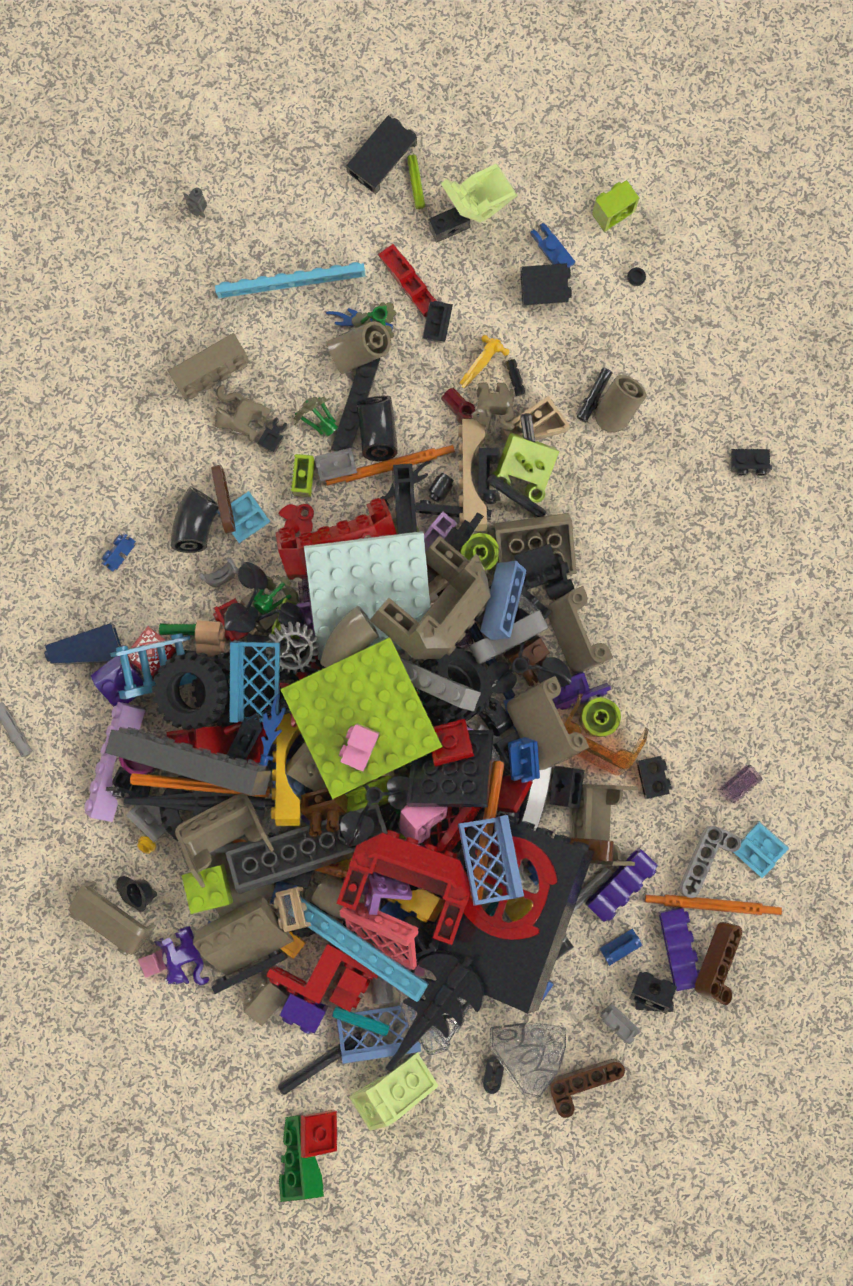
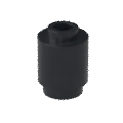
(440, 487)
(558, 588)

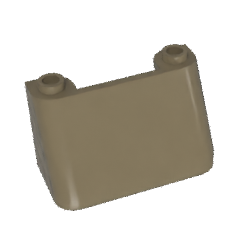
(572, 635)
(539, 720)

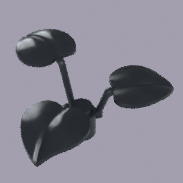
(243, 618)
(503, 678)
(356, 826)

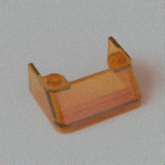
(606, 759)

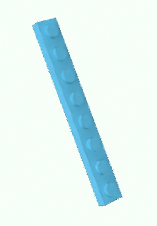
(283, 281)
(364, 952)

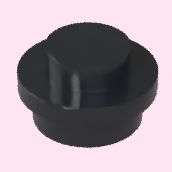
(636, 276)

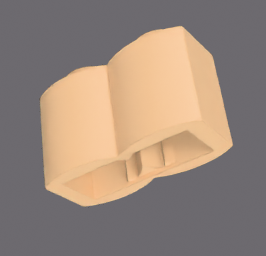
(209, 638)

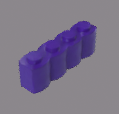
(621, 885)
(679, 948)

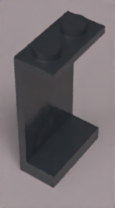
(381, 153)

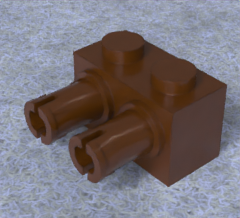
(535, 651)
(320, 806)

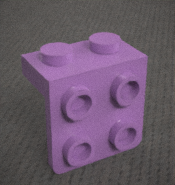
(381, 886)

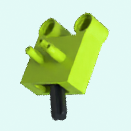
(527, 460)

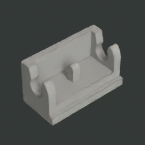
(335, 464)

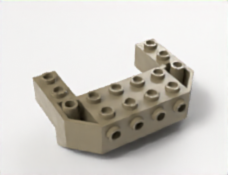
(448, 615)

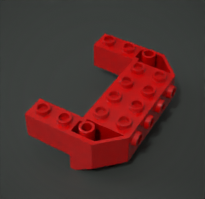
(291, 547)
(413, 865)

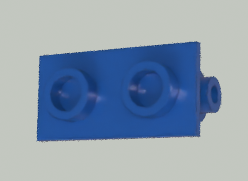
(121, 545)
(621, 946)

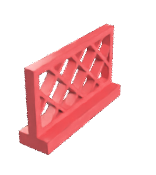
(387, 928)

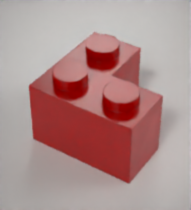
(349, 989)

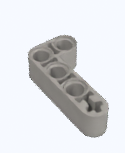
(522, 631)
(705, 863)

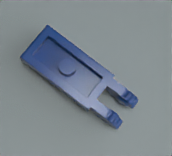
(552, 247)

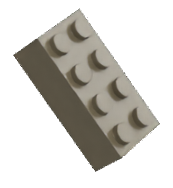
(209, 366)

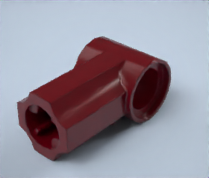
(458, 404)

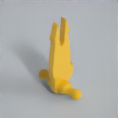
(490, 349)

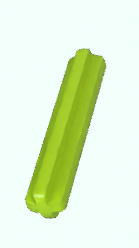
(416, 181)

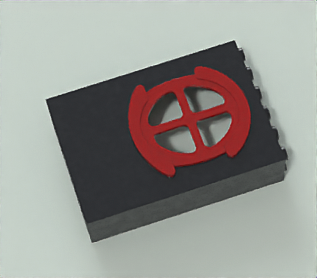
(520, 955)

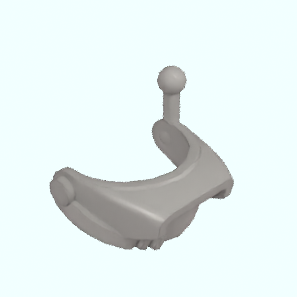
(213, 579)

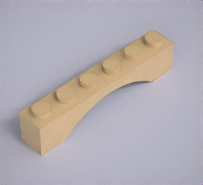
(472, 439)

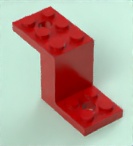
(215, 740)
(321, 976)

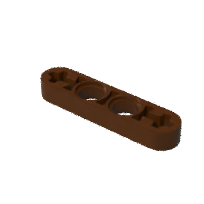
(223, 499)

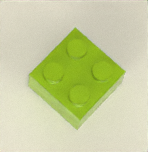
(615, 205)
(213, 895)

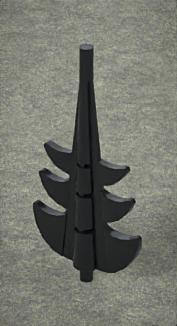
(197, 802)
(452, 981)

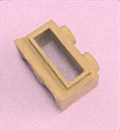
(291, 909)

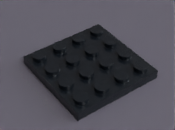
(455, 783)

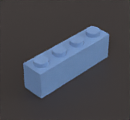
(504, 600)

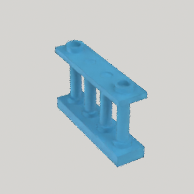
(130, 688)

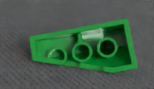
(301, 1175)

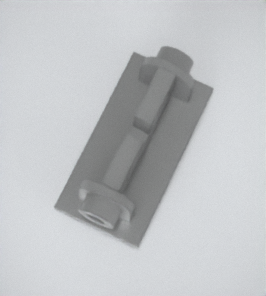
(616, 1019)

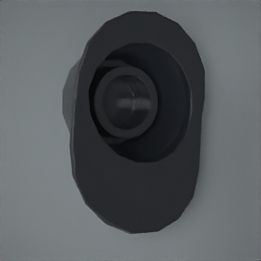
(135, 892)

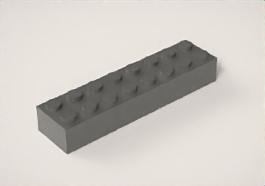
(188, 761)
(293, 854)

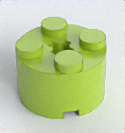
(488, 546)
(604, 707)

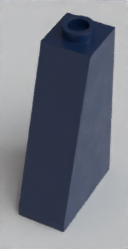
(84, 648)

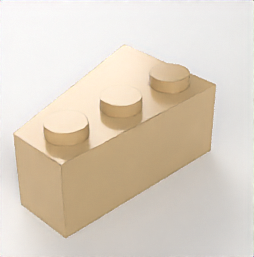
(545, 418)

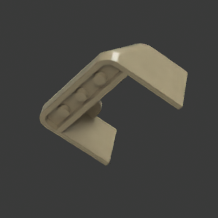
(594, 815)
(216, 828)
(109, 920)

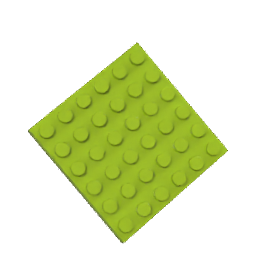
(368, 691)

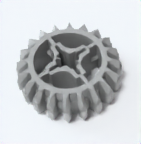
(299, 645)

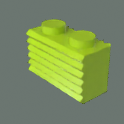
(302, 475)

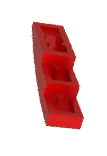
(407, 278)

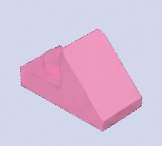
(152, 963)

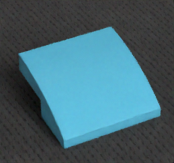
(247, 517)
(761, 849)

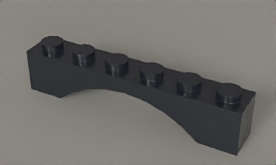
(404, 498)

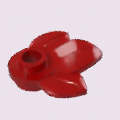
(294, 518)

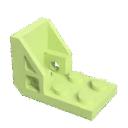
(481, 193)
(394, 1094)

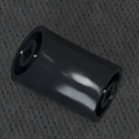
(377, 428)
(193, 522)

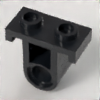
(423, 941)

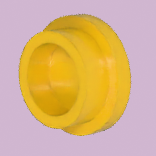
(146, 845)

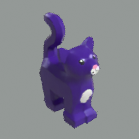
(177, 956)

